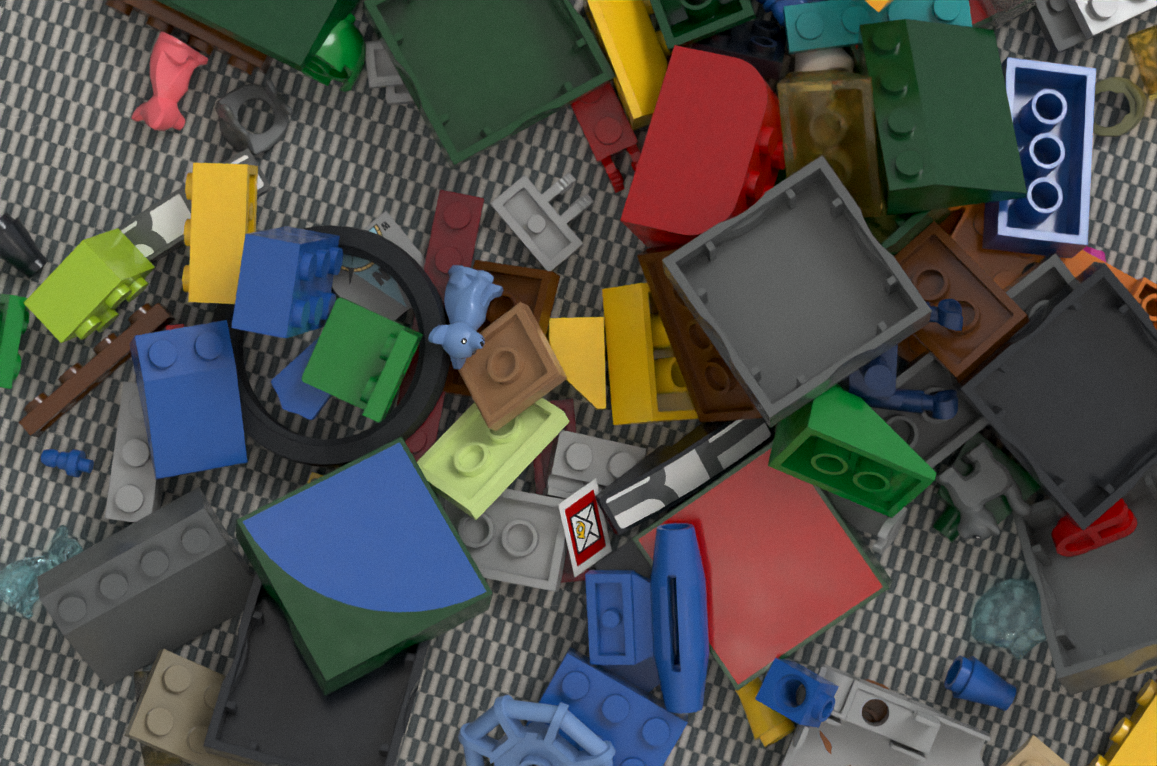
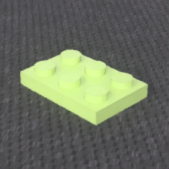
(477, 464)

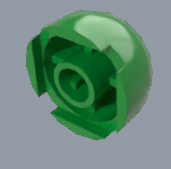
(340, 56)

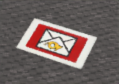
(584, 528)

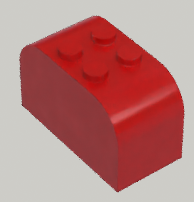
(706, 149)

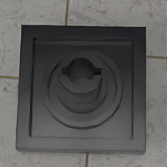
(755, 42)

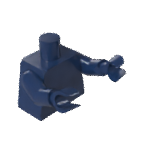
(877, 379)

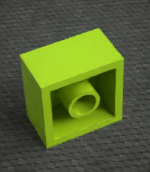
(90, 286)

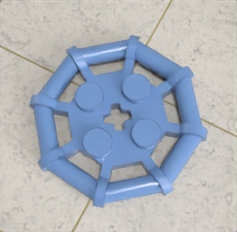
(532, 743)

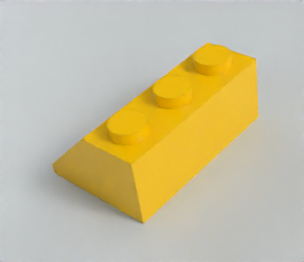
(632, 52)
(641, 362)

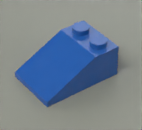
(189, 399)

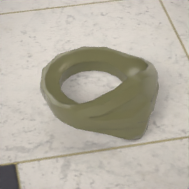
(1137, 103)

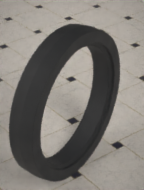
(417, 402)

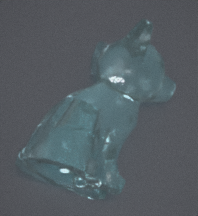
(19, 578)

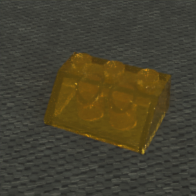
(834, 118)

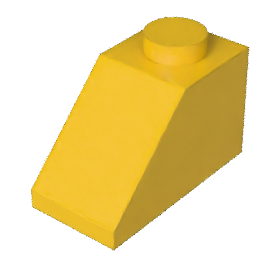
(581, 353)

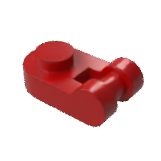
(1109, 527)

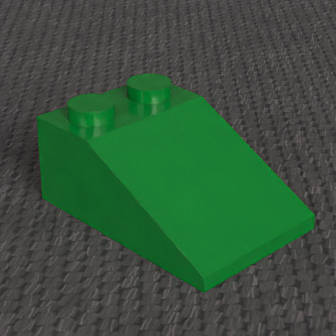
(849, 452)

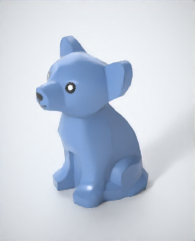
(466, 305)

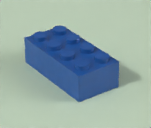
(1055, 141)

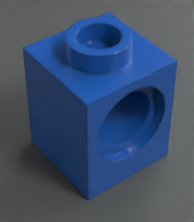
(780, 689)

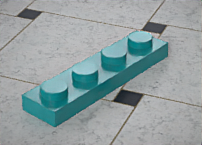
(837, 22)

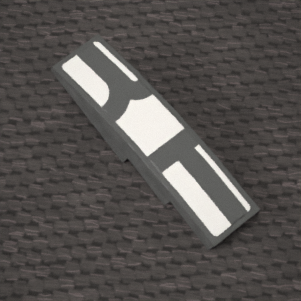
(161, 226)

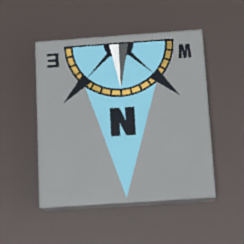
(368, 283)

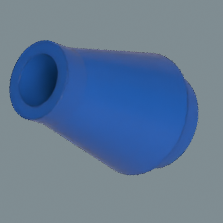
(977, 683)

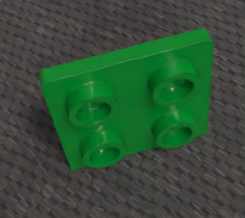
(361, 358)

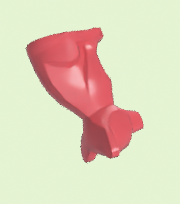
(170, 75)

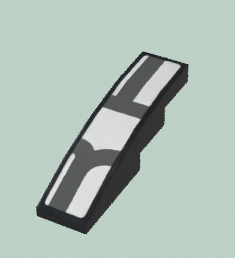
(680, 470)

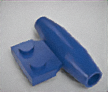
(656, 617)

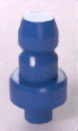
(72, 462)

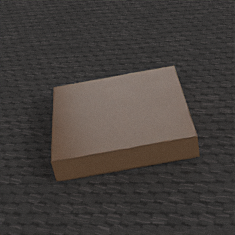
(511, 368)

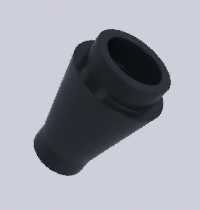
(18, 247)

